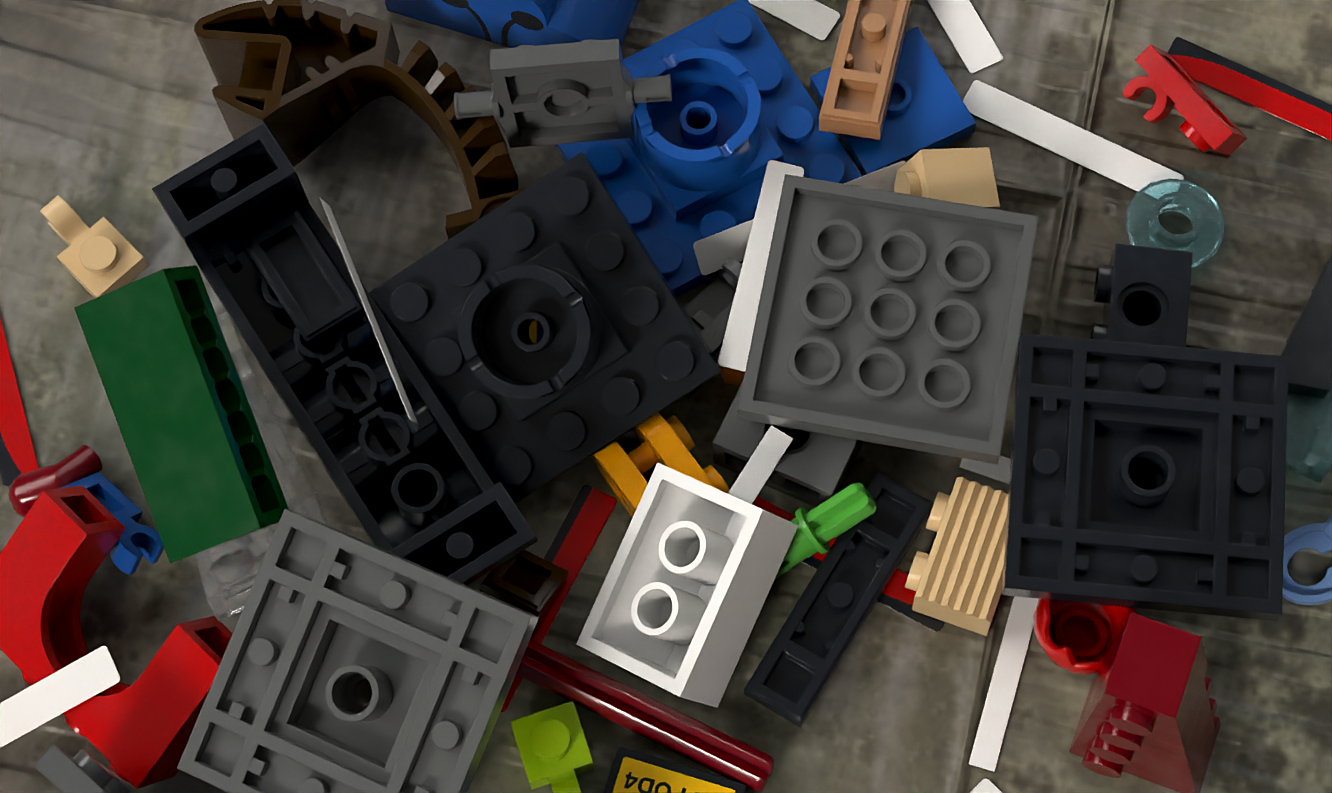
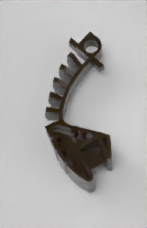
(315, 67)

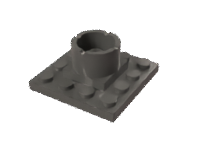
(355, 674)

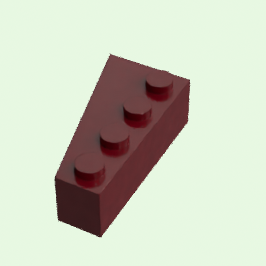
(1150, 708)

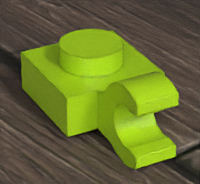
(553, 748)

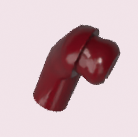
(29, 485)

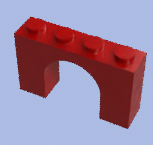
(41, 594)

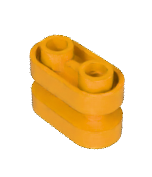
(661, 442)

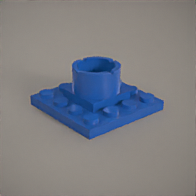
(706, 153)

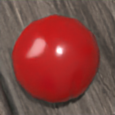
(1078, 633)

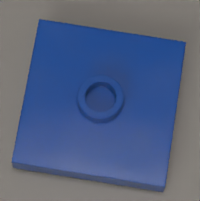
(920, 112)

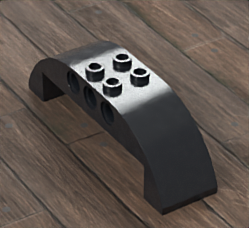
(405, 482)

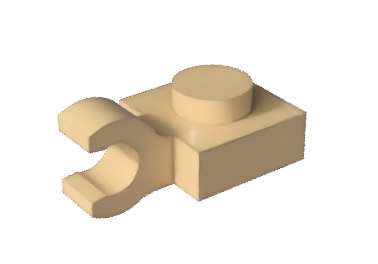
(95, 255)

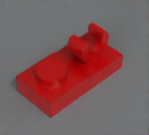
(1204, 123)

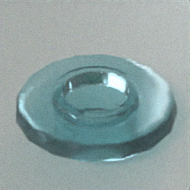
(1181, 196)

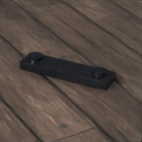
(837, 603)

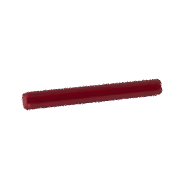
(646, 716)

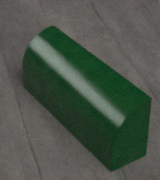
(182, 411)

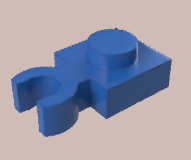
(136, 539)

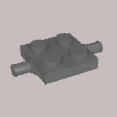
(562, 93)

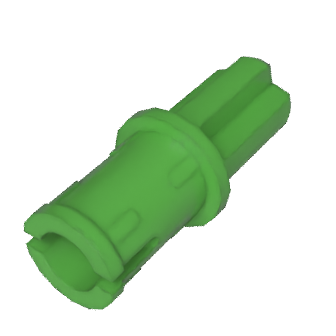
(826, 523)

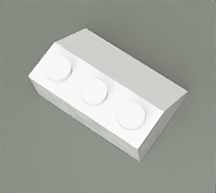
(686, 586)

